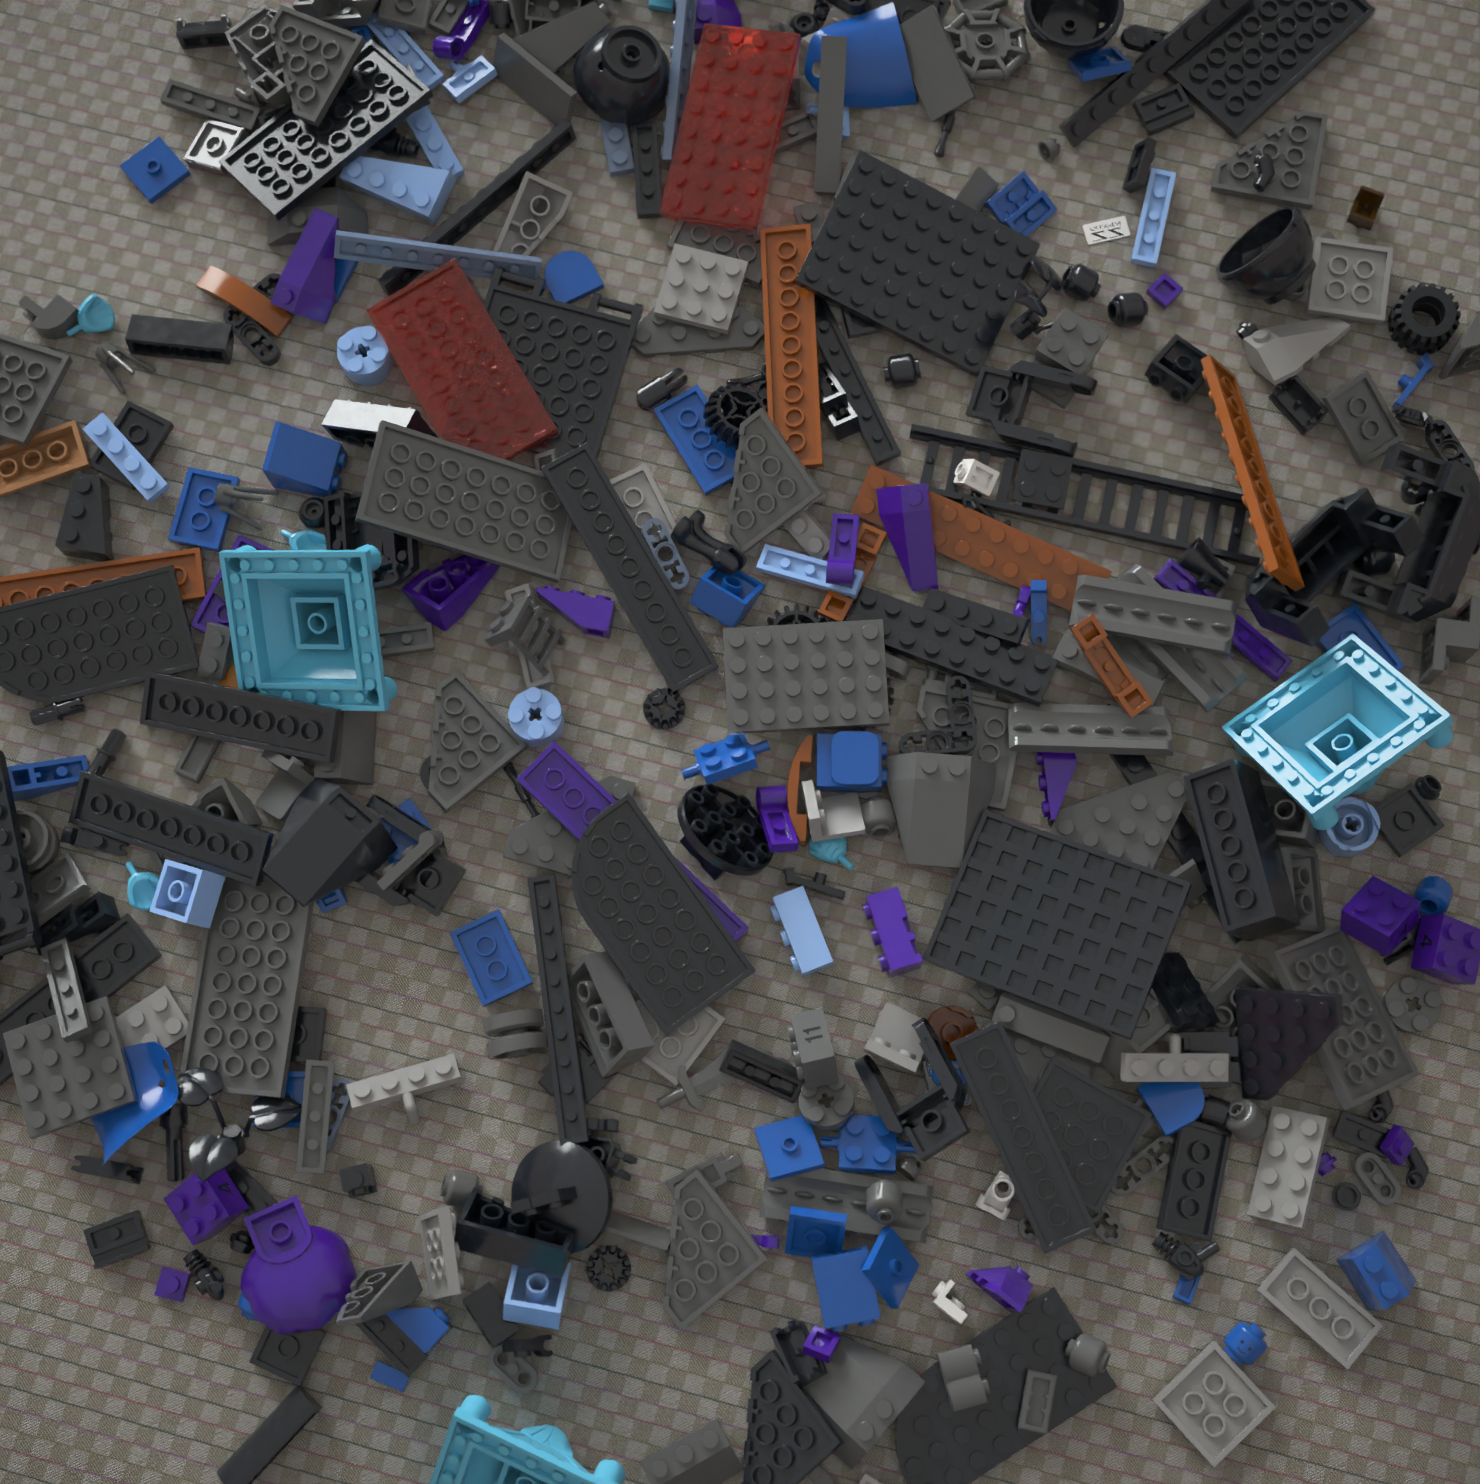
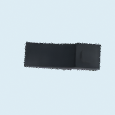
(835, 406)
(79, 921)

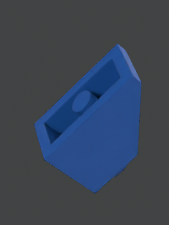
(422, 1325)

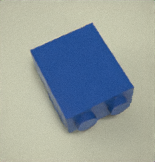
(851, 762)
(844, 1290)

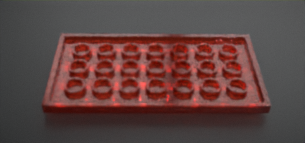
(730, 126)
(461, 365)

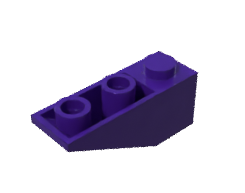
(586, 613)
(1054, 781)

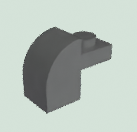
(52, 320)

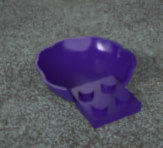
(296, 1271)

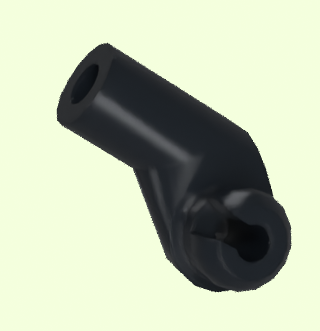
(1266, 166)
(1381, 1108)
(1418, 1170)

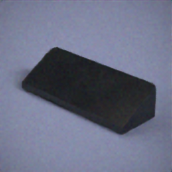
(761, 1071)

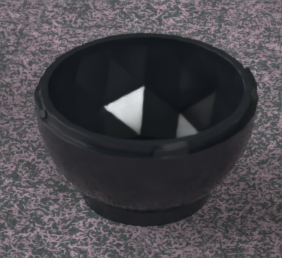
(1048, 20)
(627, 87)
(1270, 257)

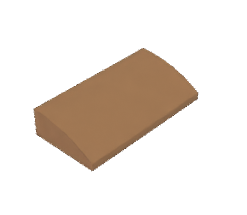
(46, 457)

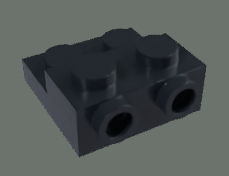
(1177, 369)

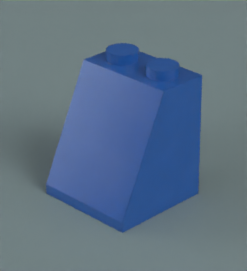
(304, 461)
(1377, 1273)

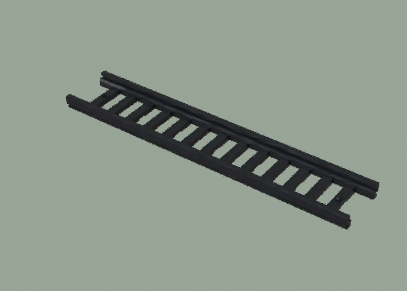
(1088, 470)

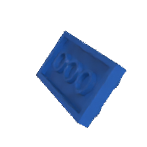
(705, 458)

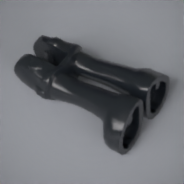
(723, 556)

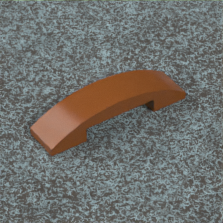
(244, 299)
(868, 547)
(1109, 666)
(803, 760)

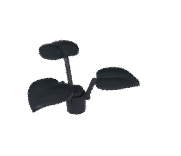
(1027, 296)
(212, 1153)

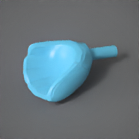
(94, 316)
(305, 540)
(831, 851)
(141, 888)

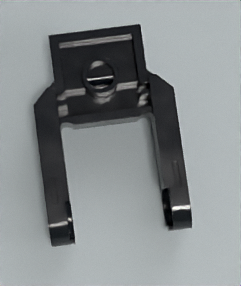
(1003, 397)
(430, 881)
(934, 1117)

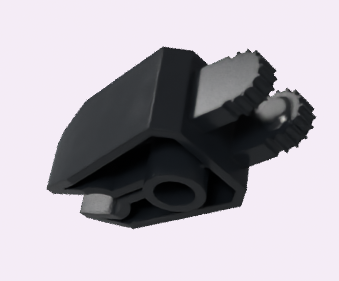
(610, 1154)

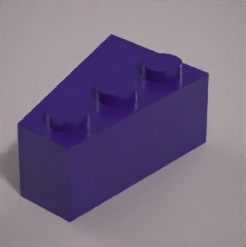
(892, 932)

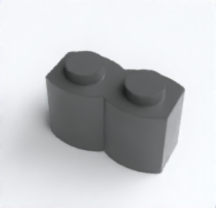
(962, 1377)

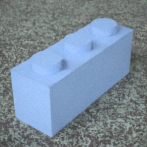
(801, 932)

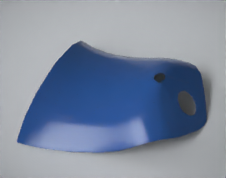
(875, 60)
(146, 1070)

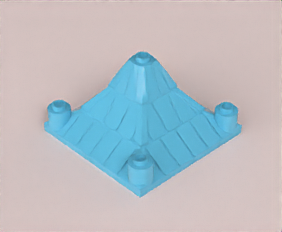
(307, 625)
(1337, 727)
(496, 1455)

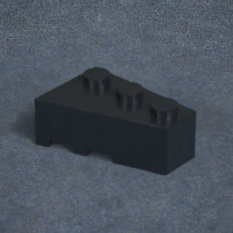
(86, 520)

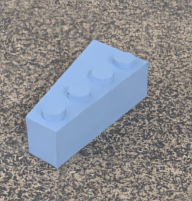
(406, 186)

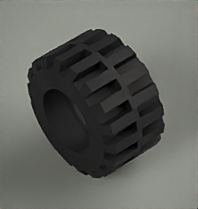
(1433, 302)

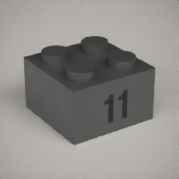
(812, 1049)

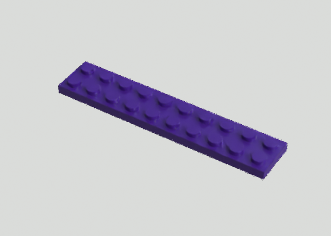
(577, 800)

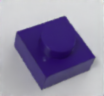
(1164, 290)
(1397, 1145)
(172, 1284)
(821, 1344)

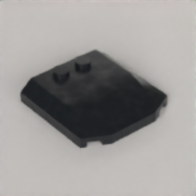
(342, 532)

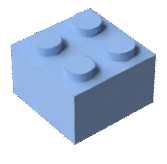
(187, 894)
(535, 1297)

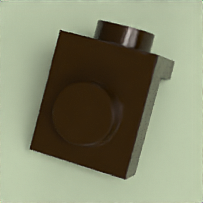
(1365, 208)

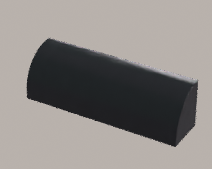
(180, 339)
(270, 1438)

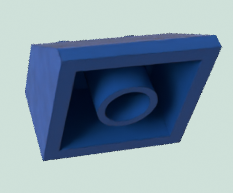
(726, 596)

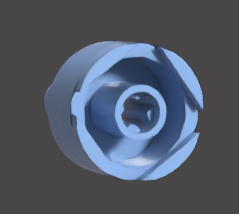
(352, 351)
(532, 703)
(1365, 828)

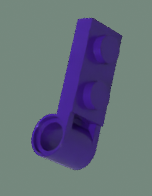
(464, 33)
(842, 549)
(775, 819)

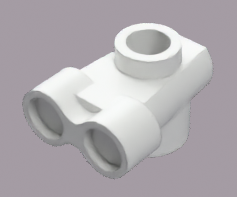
(995, 1200)

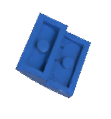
(1021, 205)

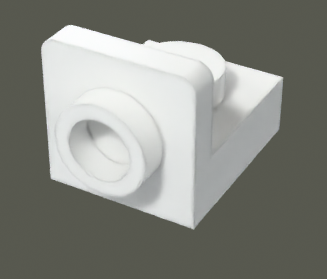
(976, 476)
(951, 1306)

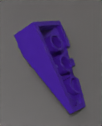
(715, 12)
(309, 275)
(909, 525)
(450, 589)
(1004, 1285)

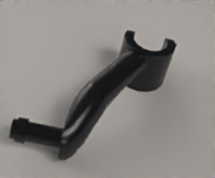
(750, 379)
(975, 505)

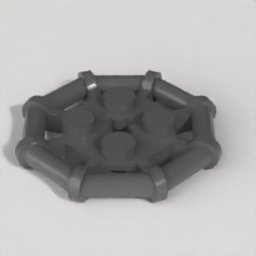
(984, 27)

